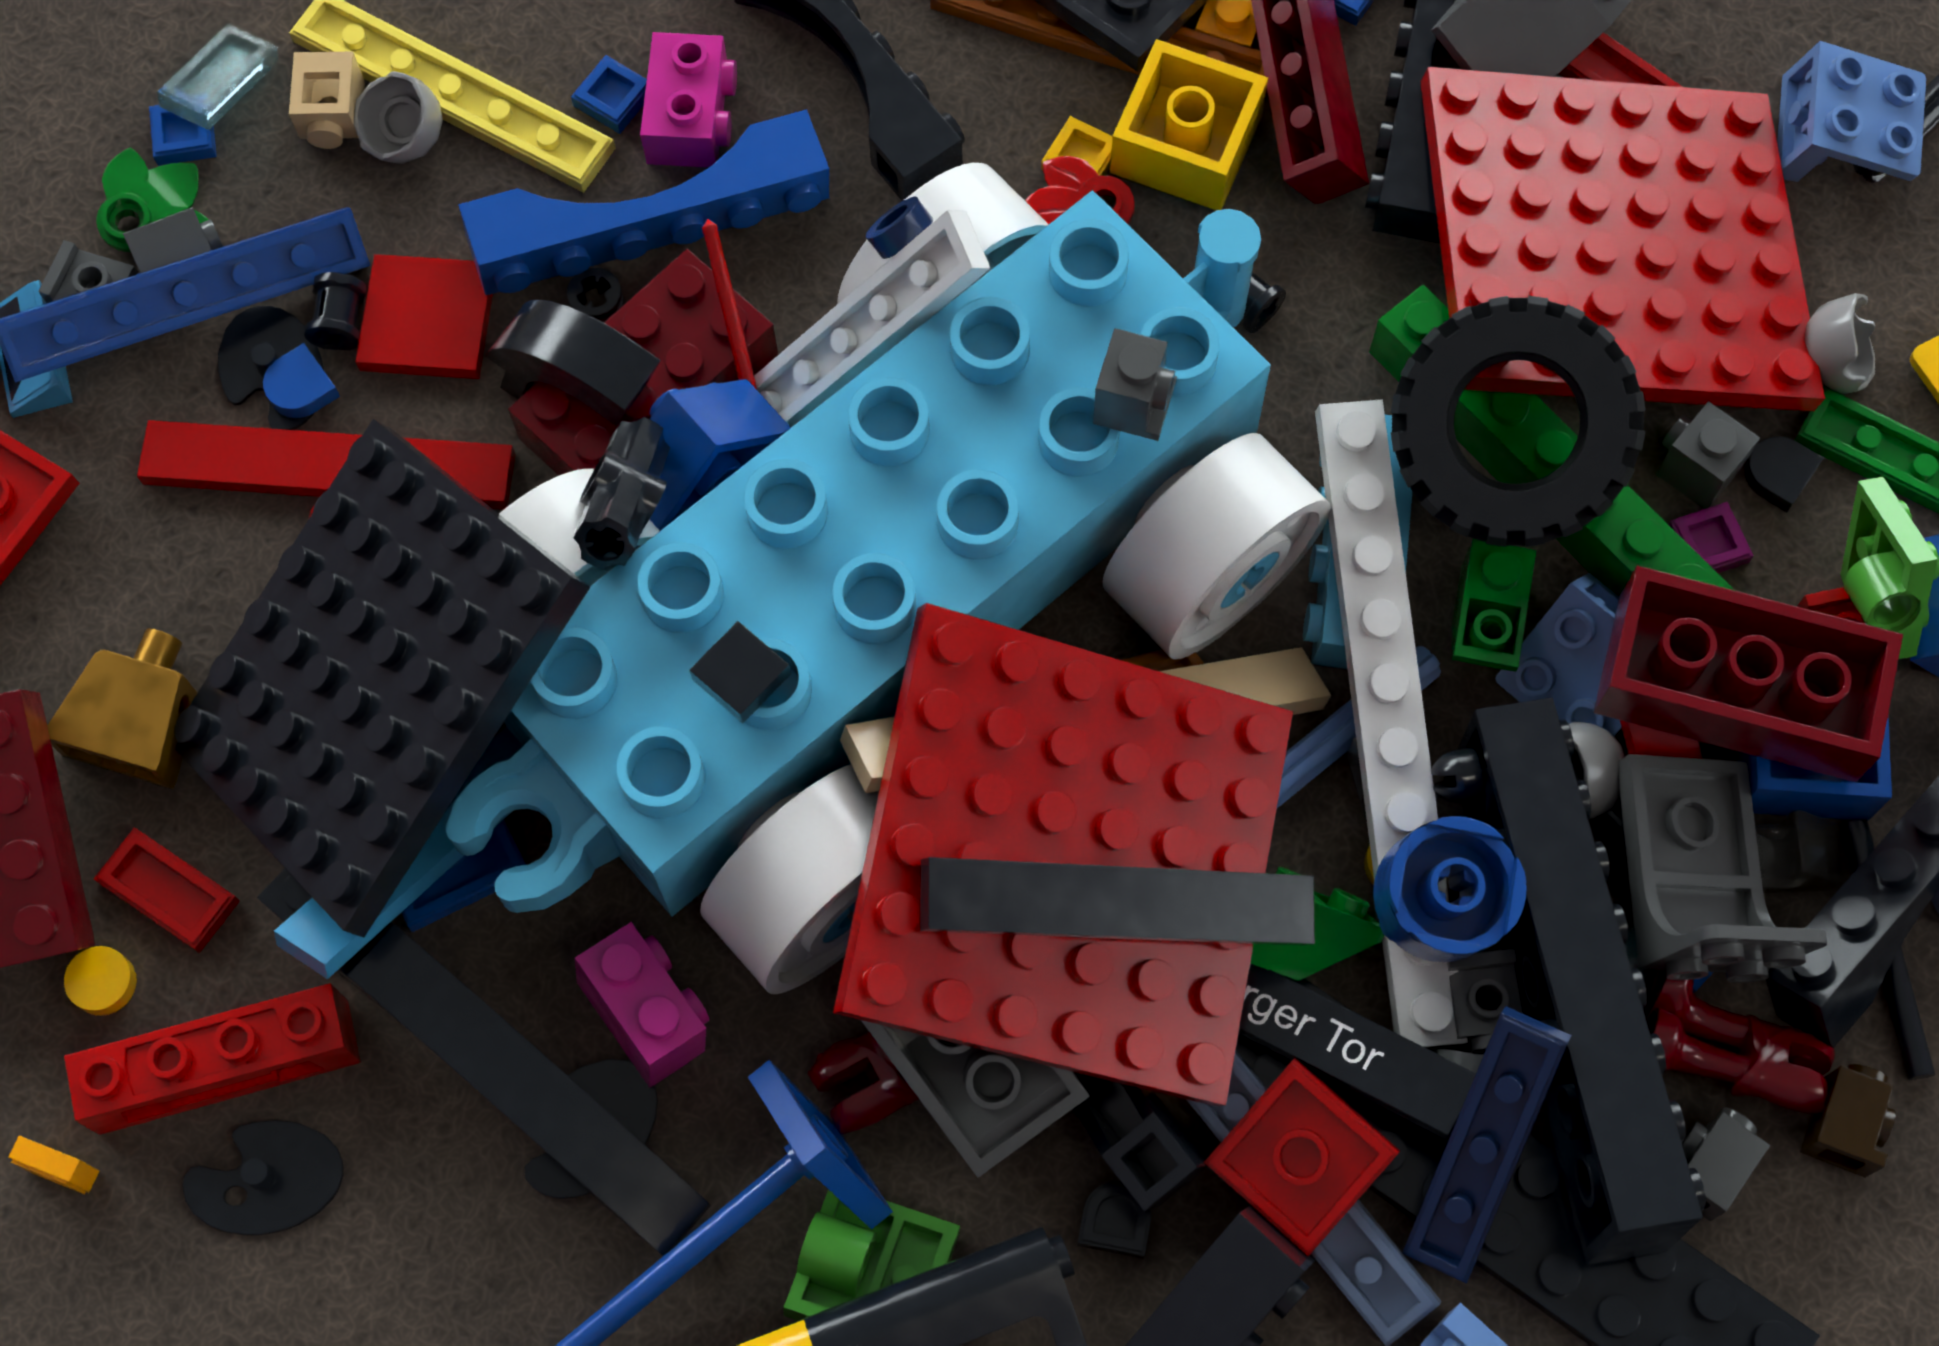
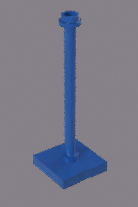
(812, 1152)

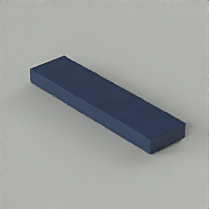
(1486, 1143)

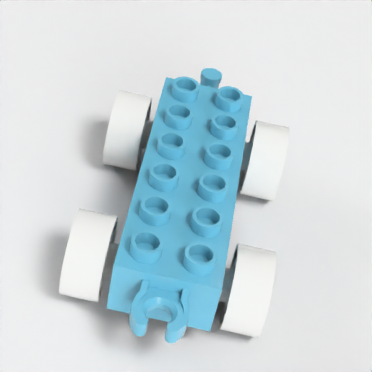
(931, 478)

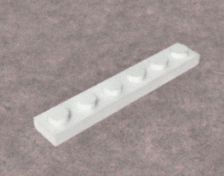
(874, 317)

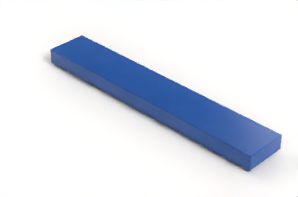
(180, 294)

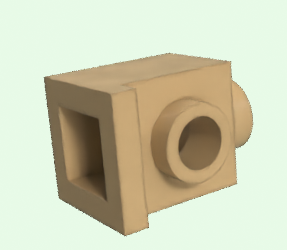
(325, 96)

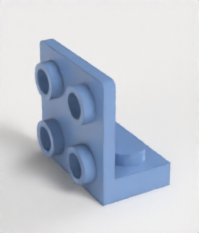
(1850, 111)
(1568, 654)

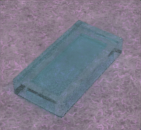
(218, 76)

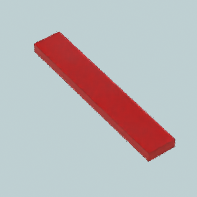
(298, 460)

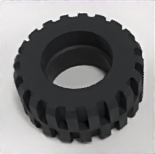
(1536, 332)

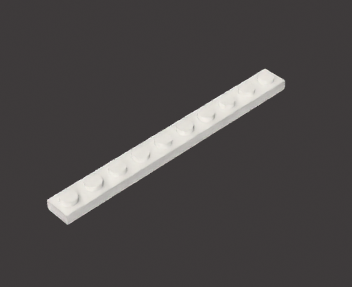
(1383, 682)

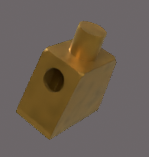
(127, 711)

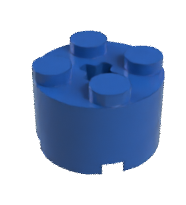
(1477, 867)

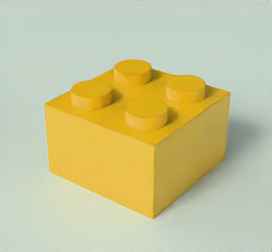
(1188, 125)

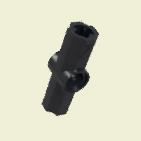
(622, 493)

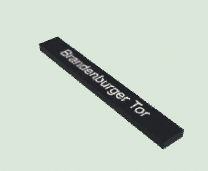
(1354, 1052)

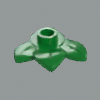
(143, 194)

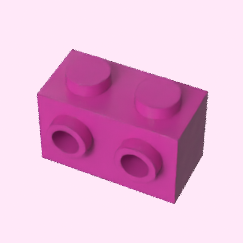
(686, 100)
(642, 1004)

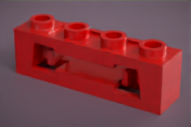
(211, 1059)

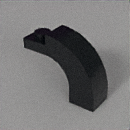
(573, 354)

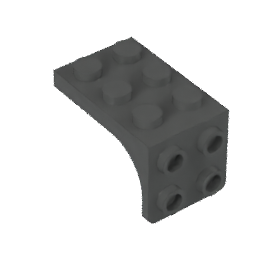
(1700, 872)

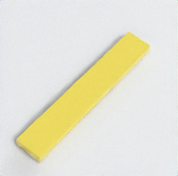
(465, 94)

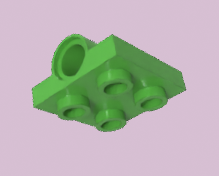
(1888, 564)
(850, 1260)

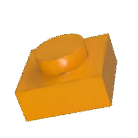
(1229, 21)

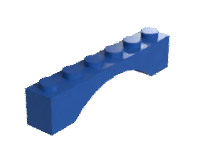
(533, 238)

